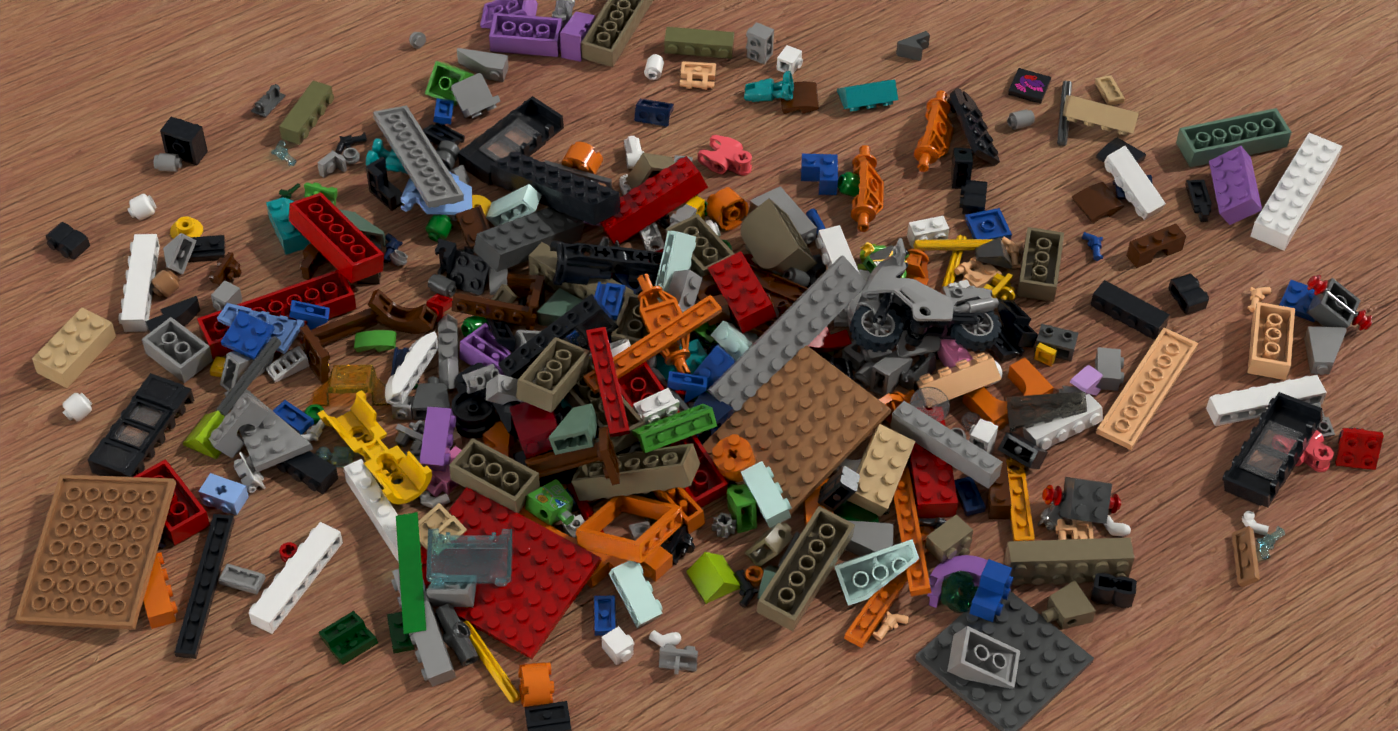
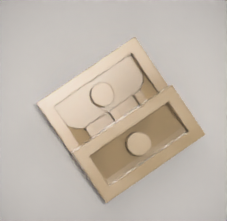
(439, 519)

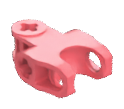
(726, 157)
(1316, 452)

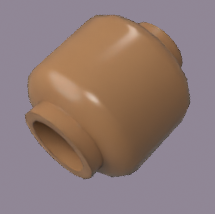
(165, 283)

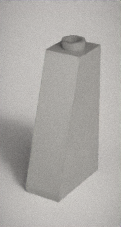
(800, 220)

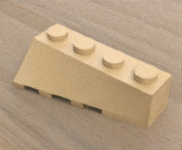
(1100, 114)

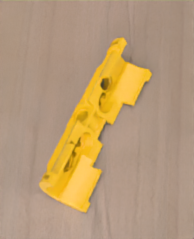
(377, 456)

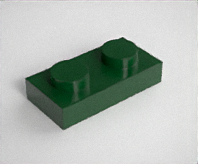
(400, 641)

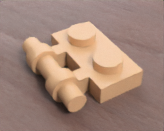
(700, 71)
(980, 276)
(1077, 529)

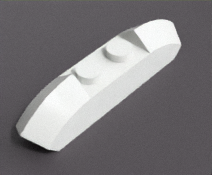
(409, 372)

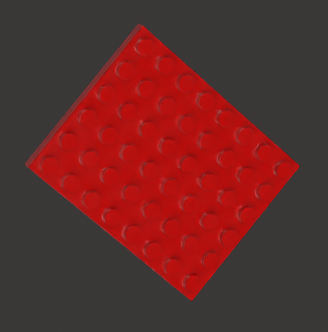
(544, 582)

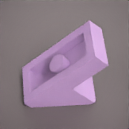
(1087, 380)

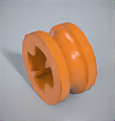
(757, 571)

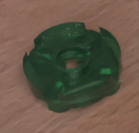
(950, 595)

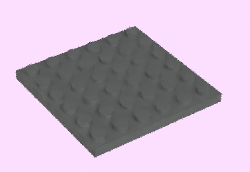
(1044, 669)

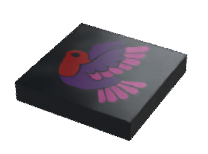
(1029, 85)

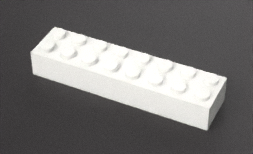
(1296, 191)

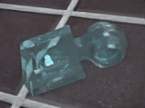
(340, 457)

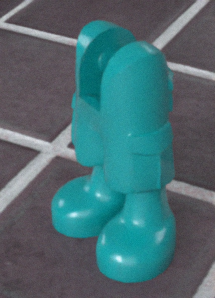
(769, 90)
(378, 151)

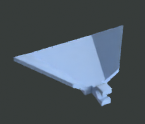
(411, 196)

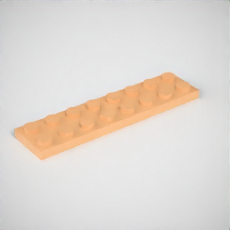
(1147, 388)

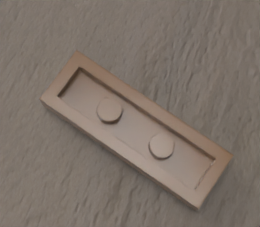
(1245, 556)

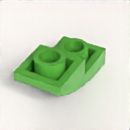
(379, 339)

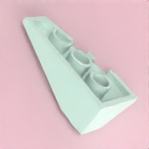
(871, 572)

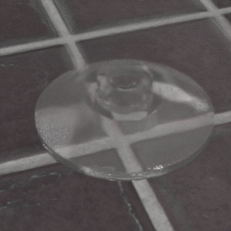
(934, 398)

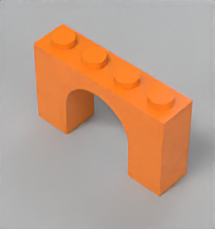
(1023, 376)

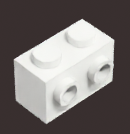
(928, 229)
(984, 435)

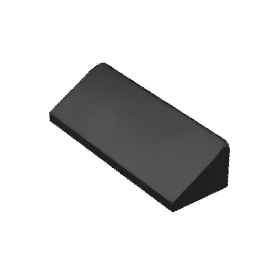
(502, 333)

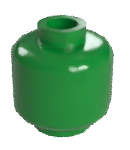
(849, 183)
(438, 227)
(472, 323)

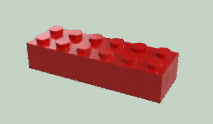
(654, 199)
(336, 237)
(932, 483)

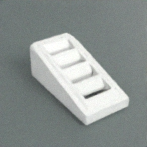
(285, 360)

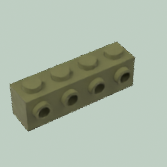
(699, 42)
(306, 112)

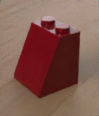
(533, 428)

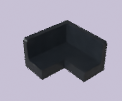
(380, 186)

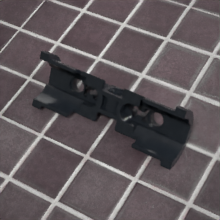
(603, 260)

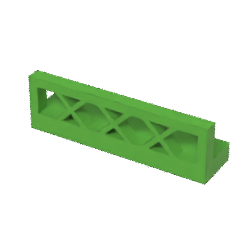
(675, 427)

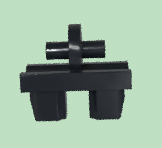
(680, 544)

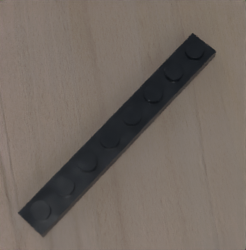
(204, 586)

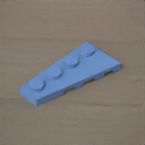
(285, 329)

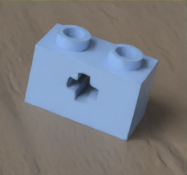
(223, 494)

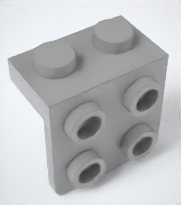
(474, 95)

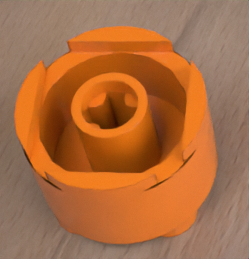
(583, 158)
(727, 208)
(732, 456)
(535, 684)

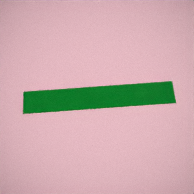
(410, 573)

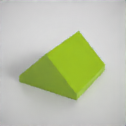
(199, 436)
(712, 577)

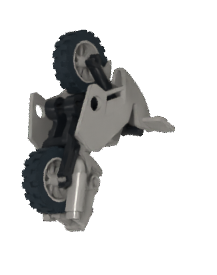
(919, 313)

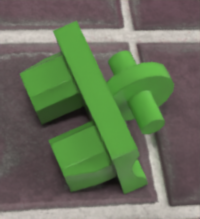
(315, 188)

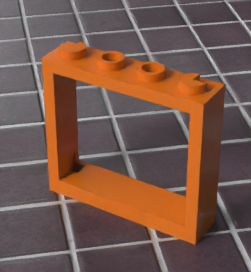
(667, 514)

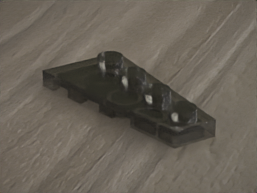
(1032, 409)

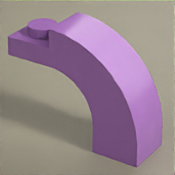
(970, 564)

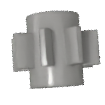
(723, 525)

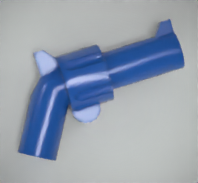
(1095, 244)

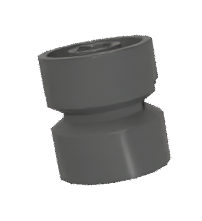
(448, 153)

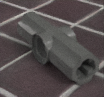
(456, 634)

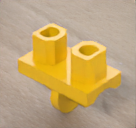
(1003, 287)

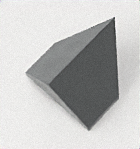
(994, 253)

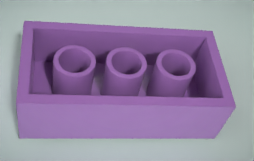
(525, 34)
(1235, 185)

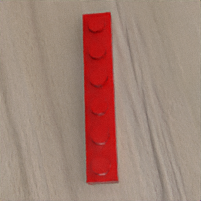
(607, 382)

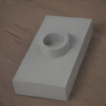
(242, 579)

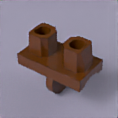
(227, 269)

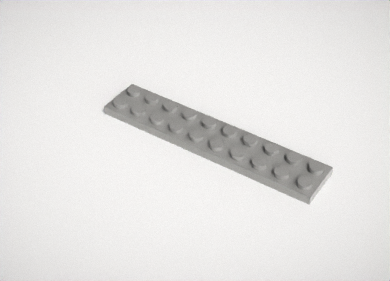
(418, 156)
(789, 333)

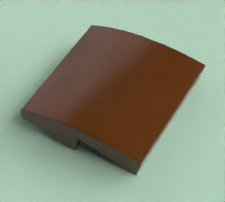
(804, 98)
(1097, 201)

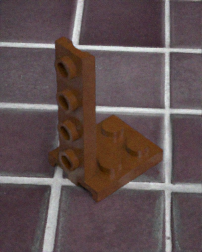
(501, 310)
(315, 338)
(602, 451)

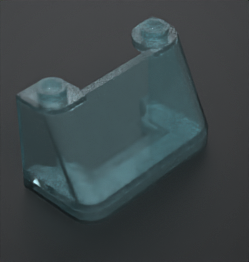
(469, 558)

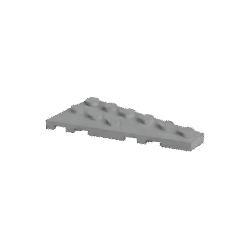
(272, 440)

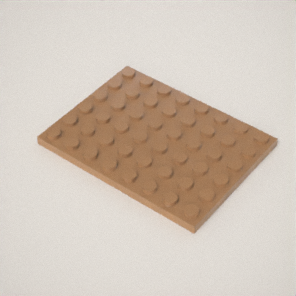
(804, 423)
(96, 552)

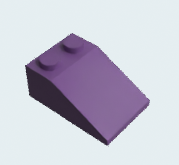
(515, 7)

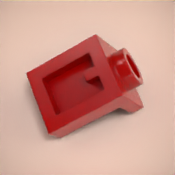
(439, 305)

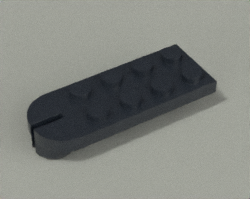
(973, 126)

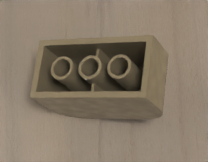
(775, 240)

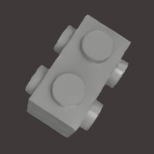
(760, 43)

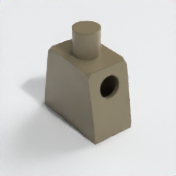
(776, 540)
(1069, 607)

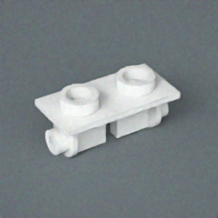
(245, 467)

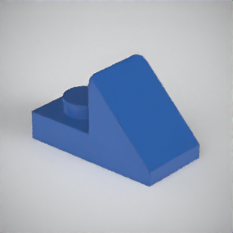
(312, 314)
(691, 384)

